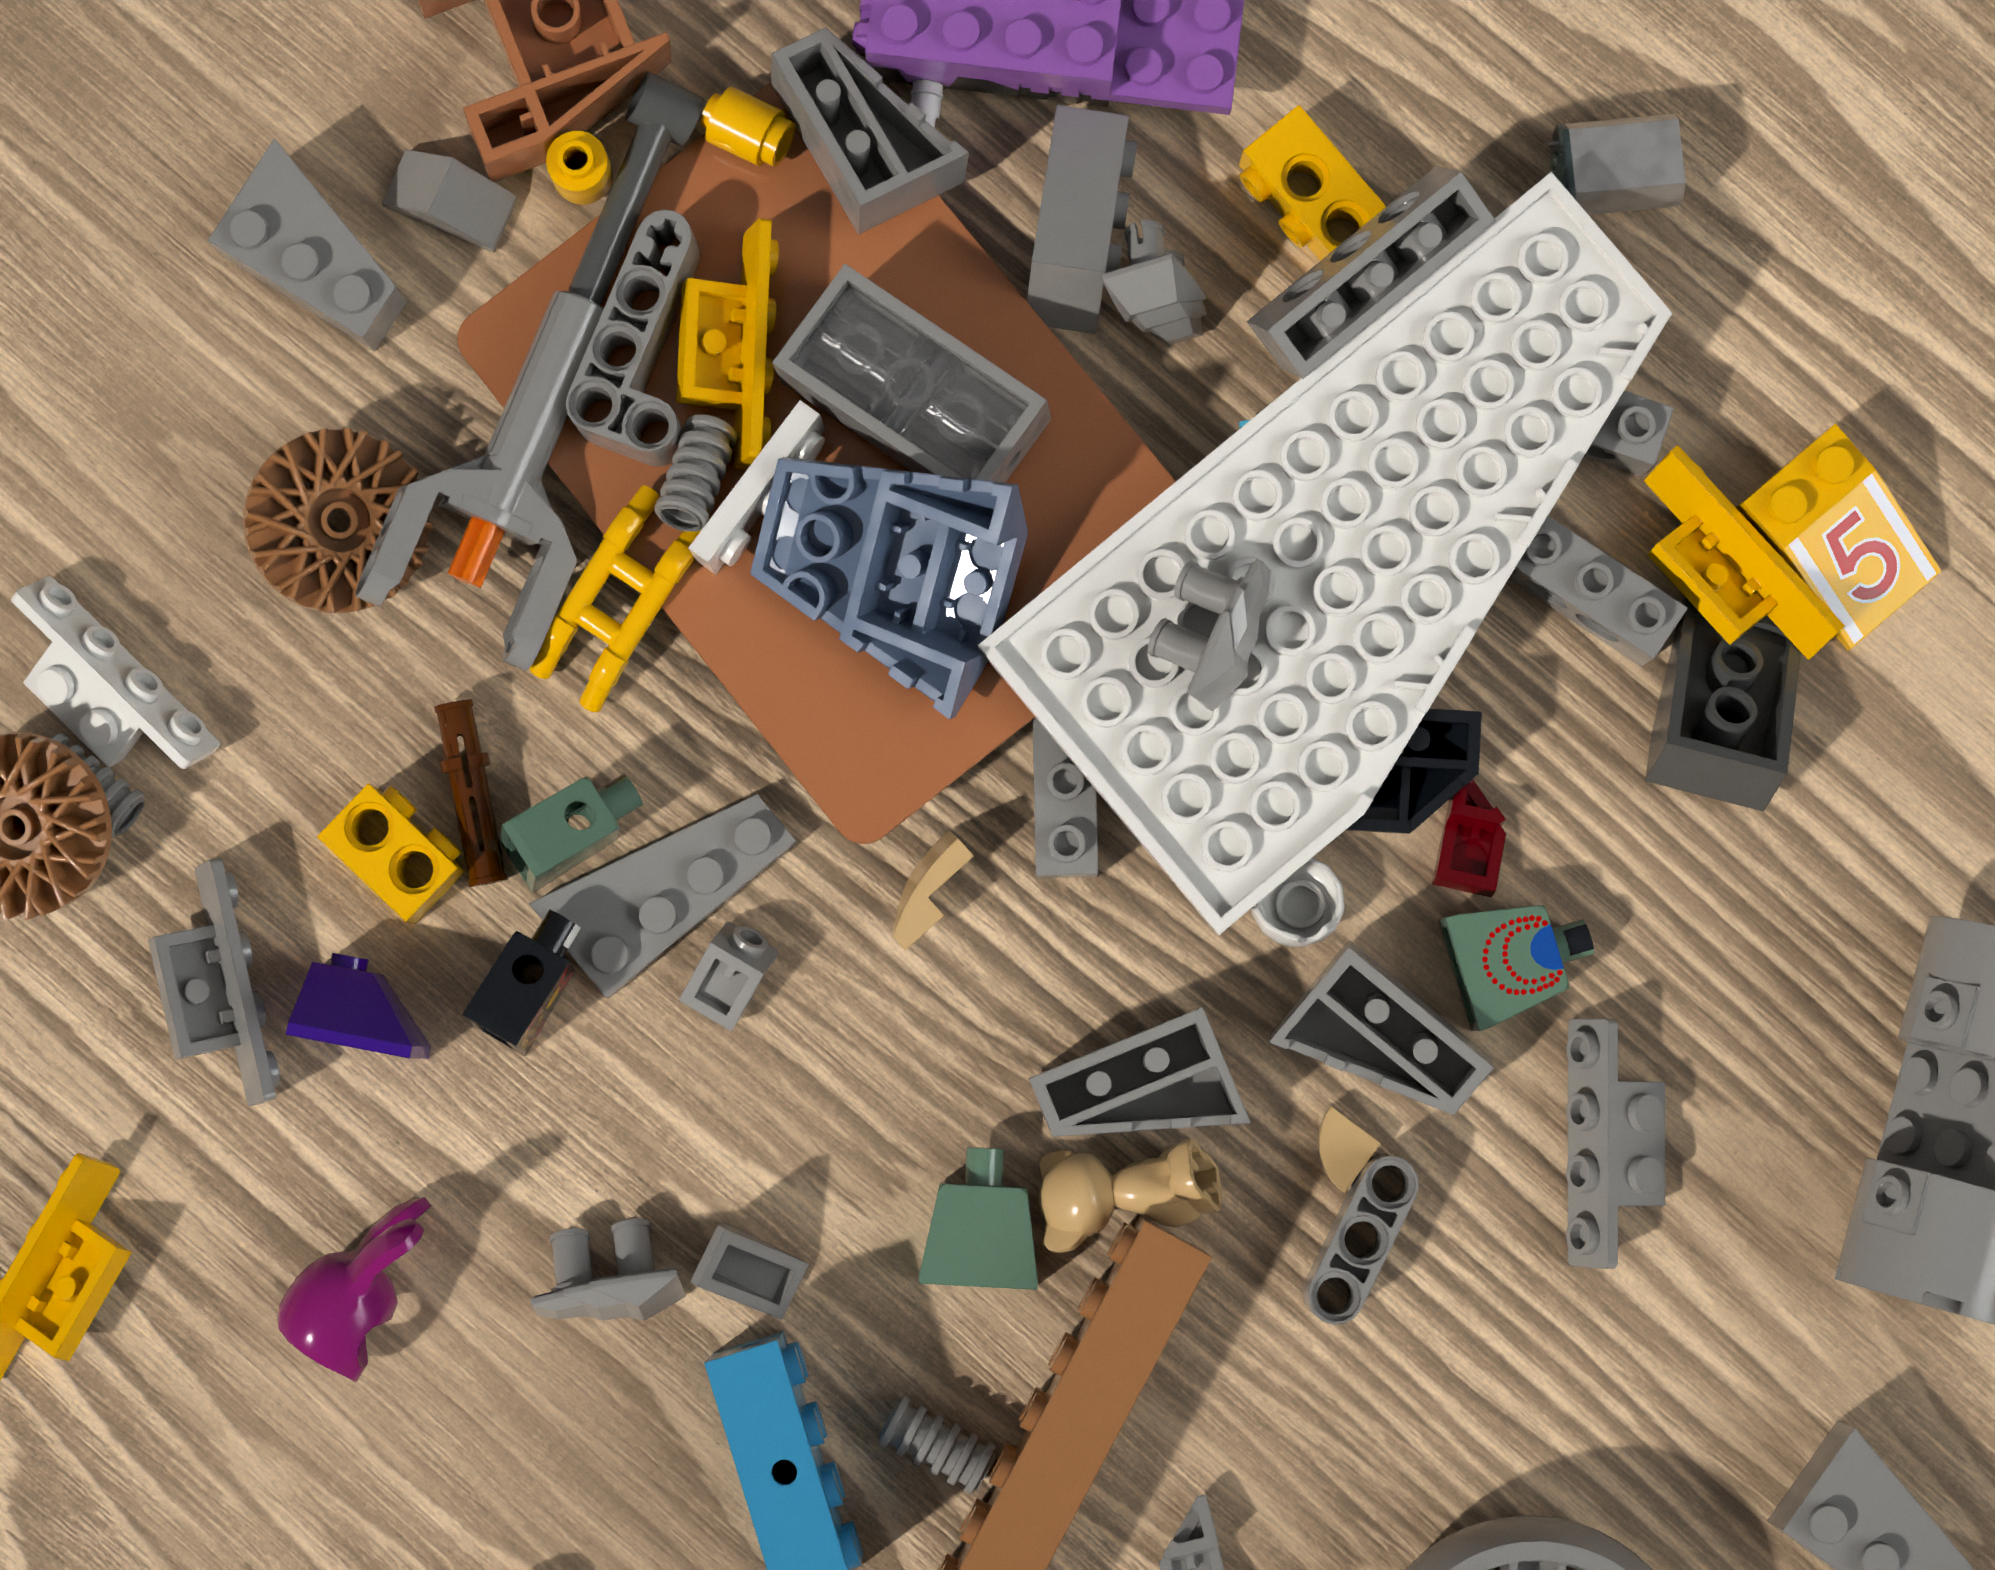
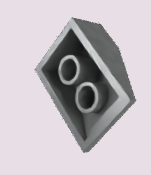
(1725, 713)

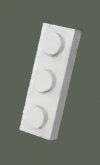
(725, 534)

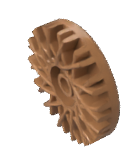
(290, 510)
(50, 825)

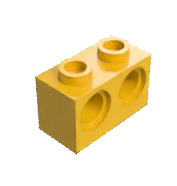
(383, 864)

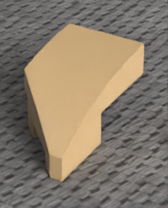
(915, 910)

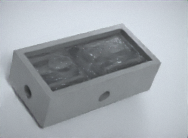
(909, 385)

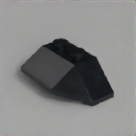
(1427, 773)

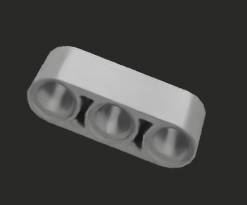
(1362, 1270)

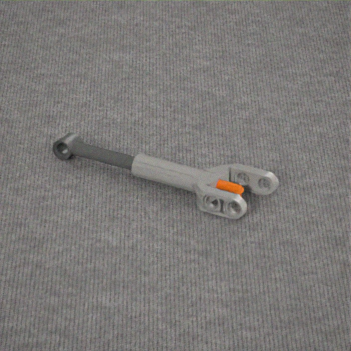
(504, 487)

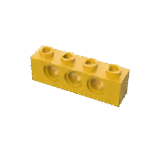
(1301, 147)

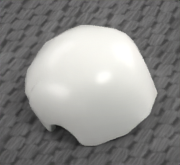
(1302, 907)

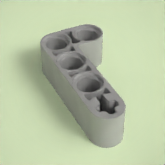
(647, 333)

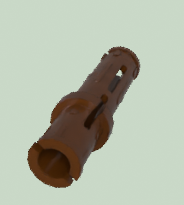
(454, 721)

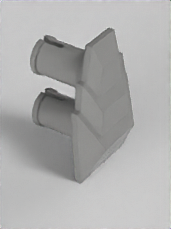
(1156, 287)
(1223, 657)
(633, 1293)

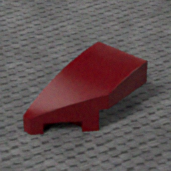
(1470, 844)

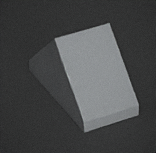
(450, 198)
(749, 1271)

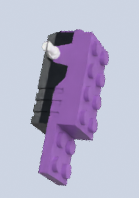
(1062, 49)

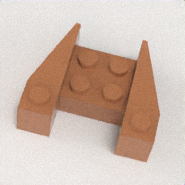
(569, 69)

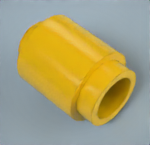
(747, 127)
(587, 183)

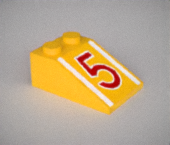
(1842, 533)

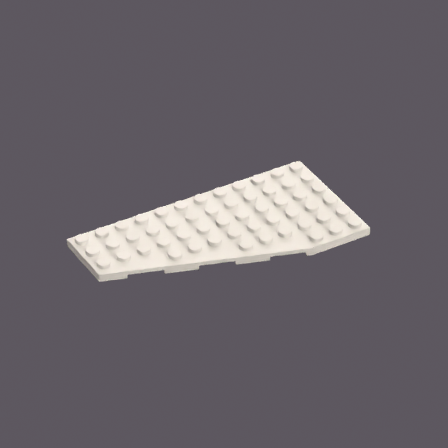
(1389, 520)

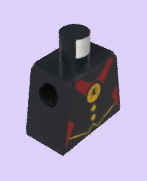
(517, 1010)

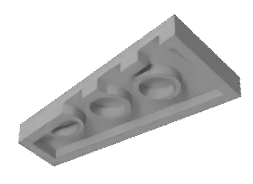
(664, 891)

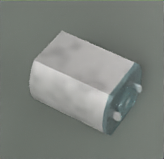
(1620, 163)

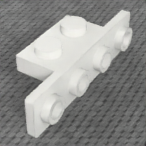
(101, 686)

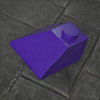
(355, 1010)

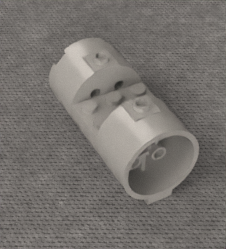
(1929, 1197)

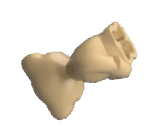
(1082, 1193)

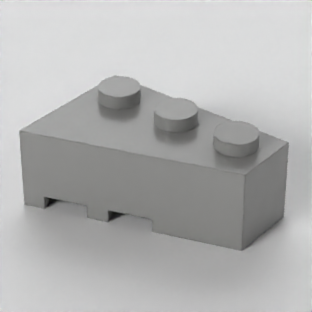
(1078, 216)
(1143, 1082)

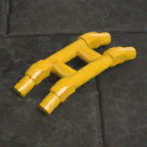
(579, 609)

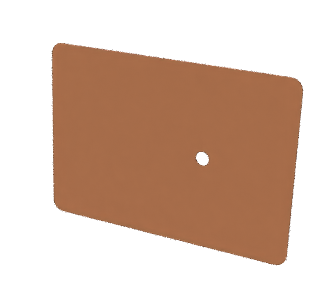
(833, 713)

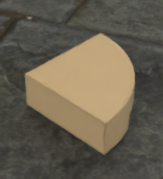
(1343, 1148)

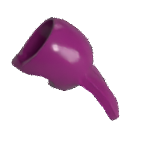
(349, 1293)

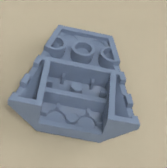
(896, 565)

